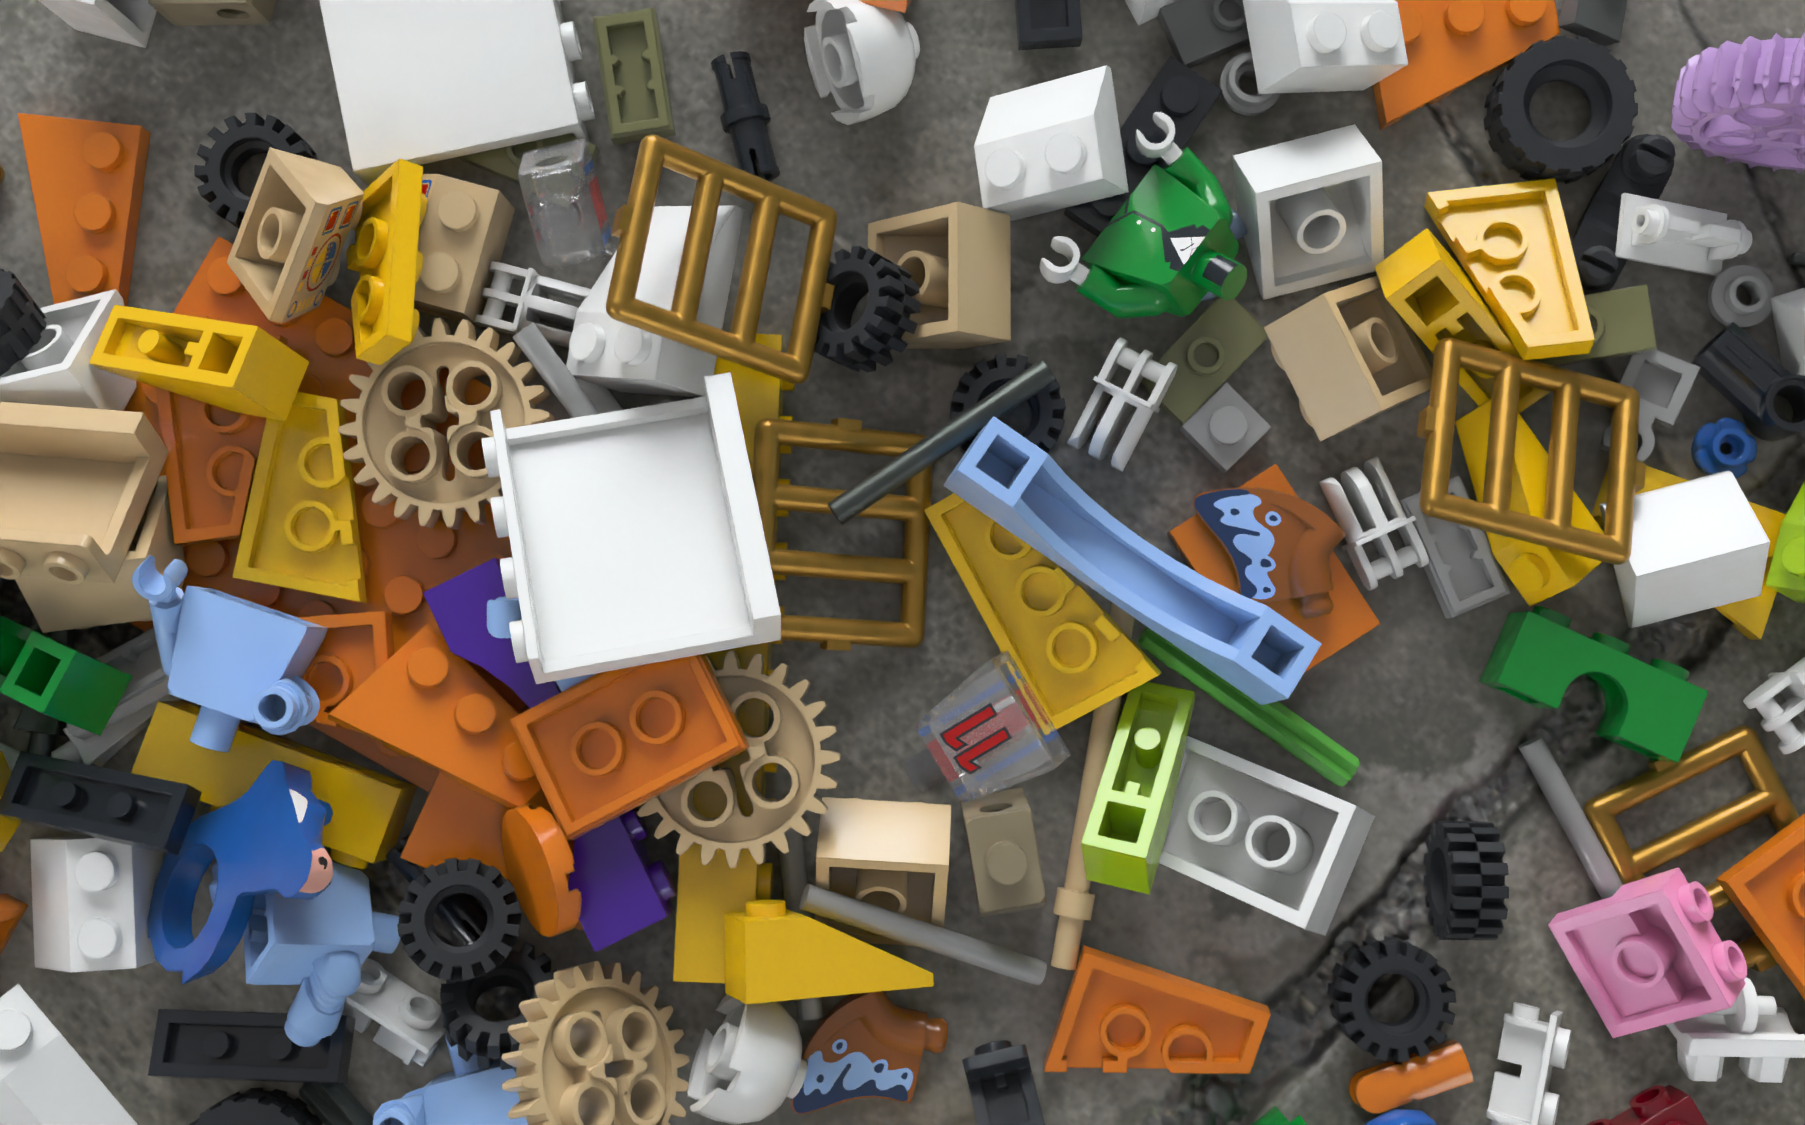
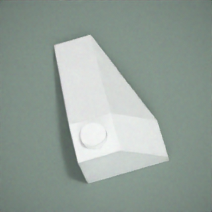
(44, 1076)

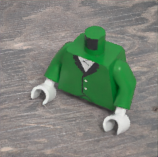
(1162, 244)

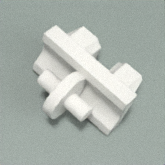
(1748, 1030)

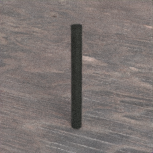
(941, 442)

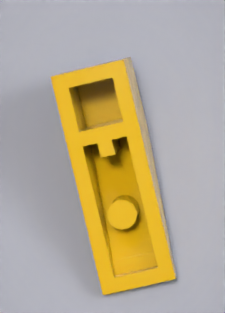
(1443, 303)
(202, 359)
(1532, 568)
(792, 957)

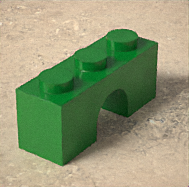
(58, 678)
(1645, 704)

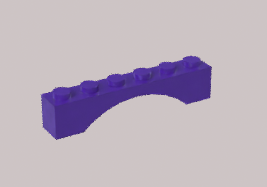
(611, 866)

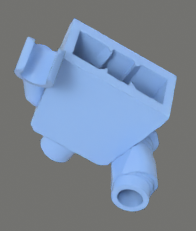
(230, 656)
(317, 947)
(456, 1098)

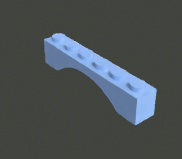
(1051, 513)

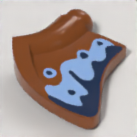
(1274, 544)
(866, 1051)

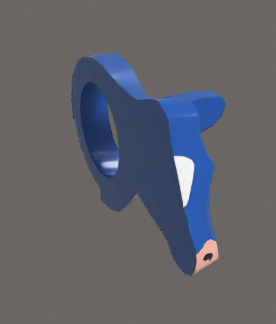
(261, 846)

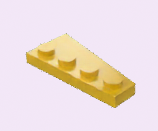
(1041, 615)

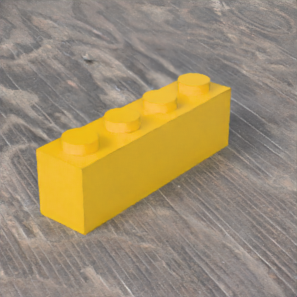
(364, 802)

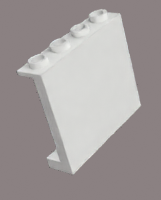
(452, 77)
(632, 536)

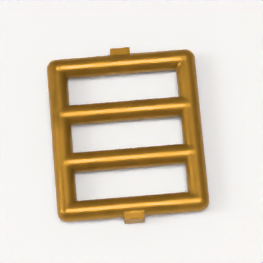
(680, 324)
(1494, 514)
(911, 571)
(1767, 797)

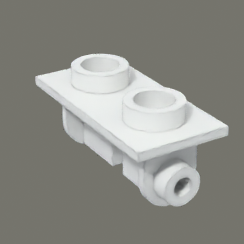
(1678, 235)
(407, 1018)
(1537, 1048)

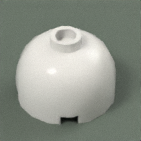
(860, 56)
(747, 1063)

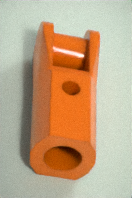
(1398, 1083)

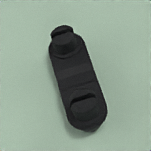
(1638, 169)

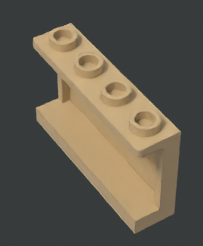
(73, 489)

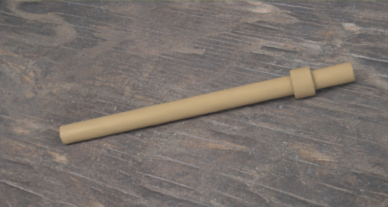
(1074, 901)

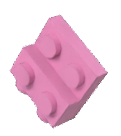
(1651, 954)

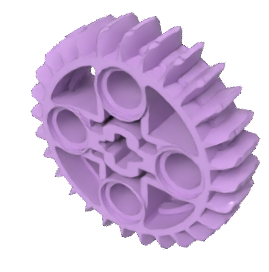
(1745, 102)

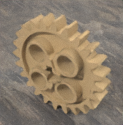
(389, 431)
(791, 742)
(595, 1052)

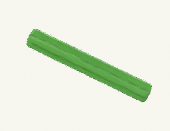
(1271, 719)

